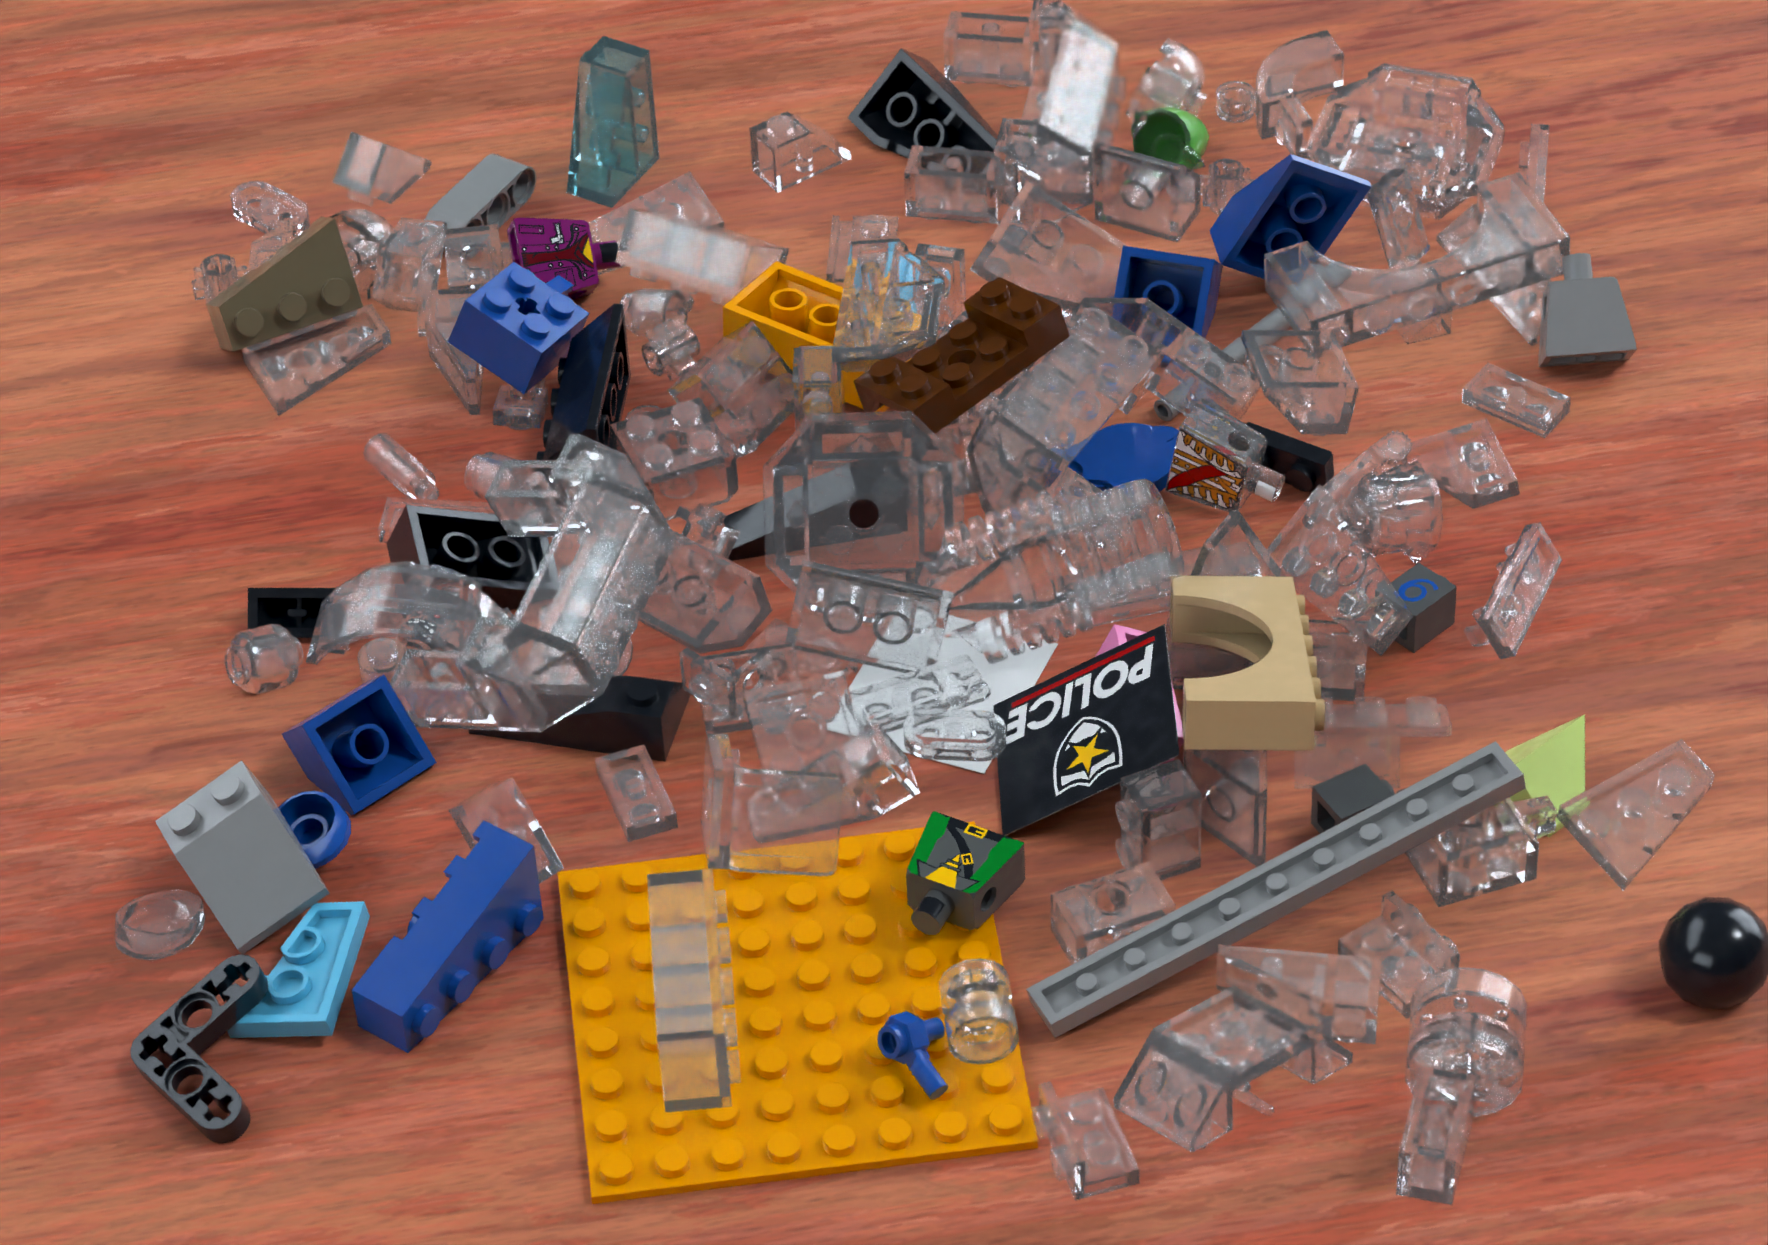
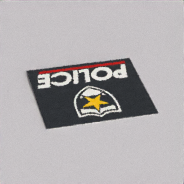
(1086, 730)

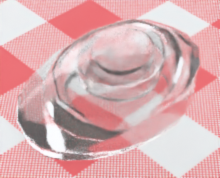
(159, 924)

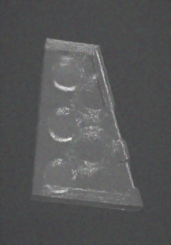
(314, 356)
(1637, 810)

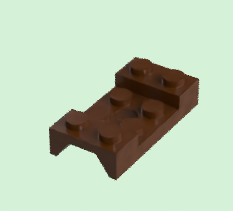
(999, 339)

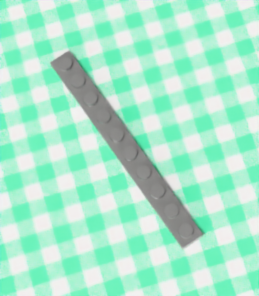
(1275, 889)

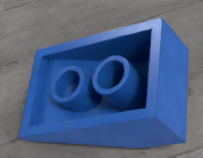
(1283, 208)

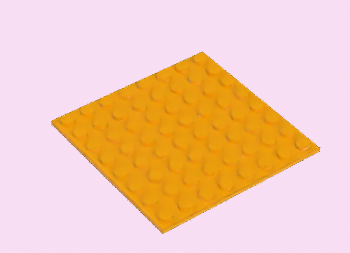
(813, 985)

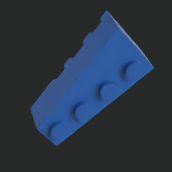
(452, 940)

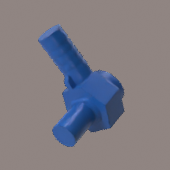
(906, 1041)

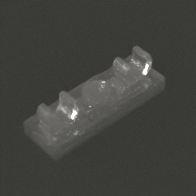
(1516, 592)

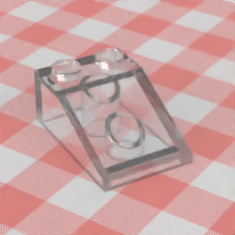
(1051, 251)

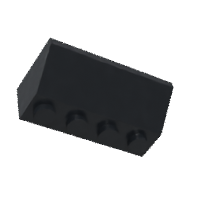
(591, 384)

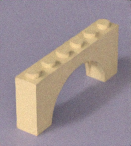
(1266, 704)

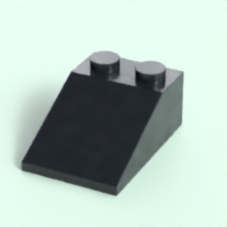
(470, 545)

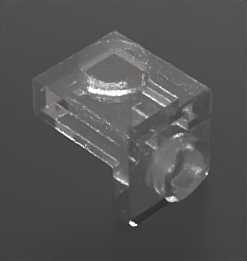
(707, 528)

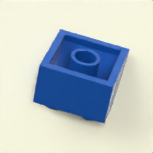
(1175, 282)
(360, 746)

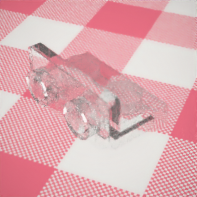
(1407, 947)
(1085, 1141)

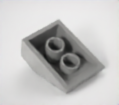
(242, 857)

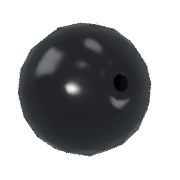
(1714, 953)

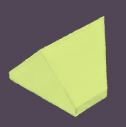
(1553, 764)

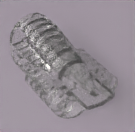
(1052, 565)

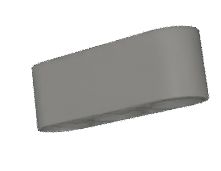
(486, 194)

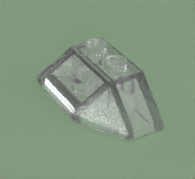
(886, 305)

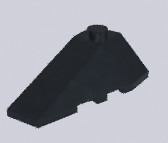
(919, 108)

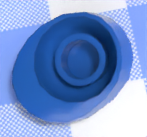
(318, 825)

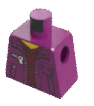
(561, 249)

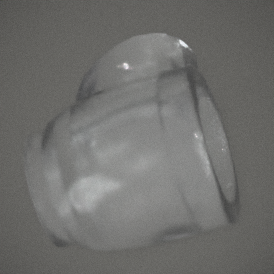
(653, 306)

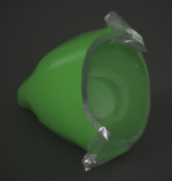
(1170, 136)

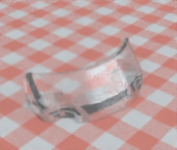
(401, 602)

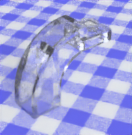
(1288, 78)

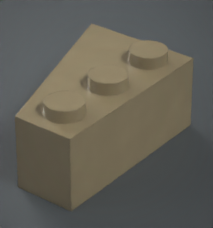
(288, 291)

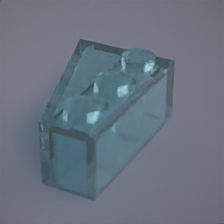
(612, 122)

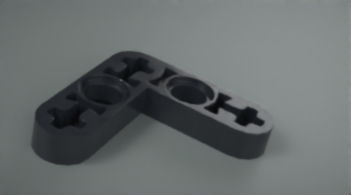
(185, 1044)

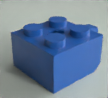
(518, 326)

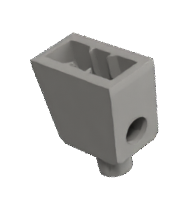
(1583, 318)

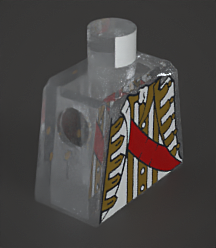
(1220, 461)

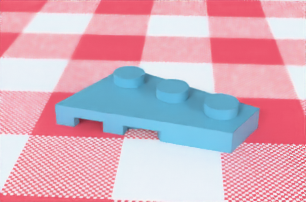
(311, 976)

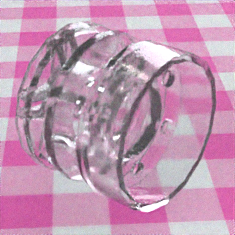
(1470, 1026)

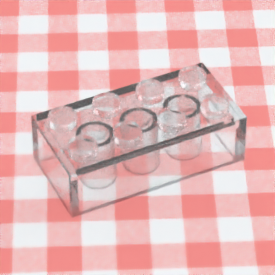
(692, 990)

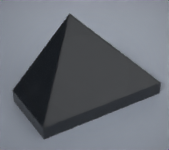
(289, 607)

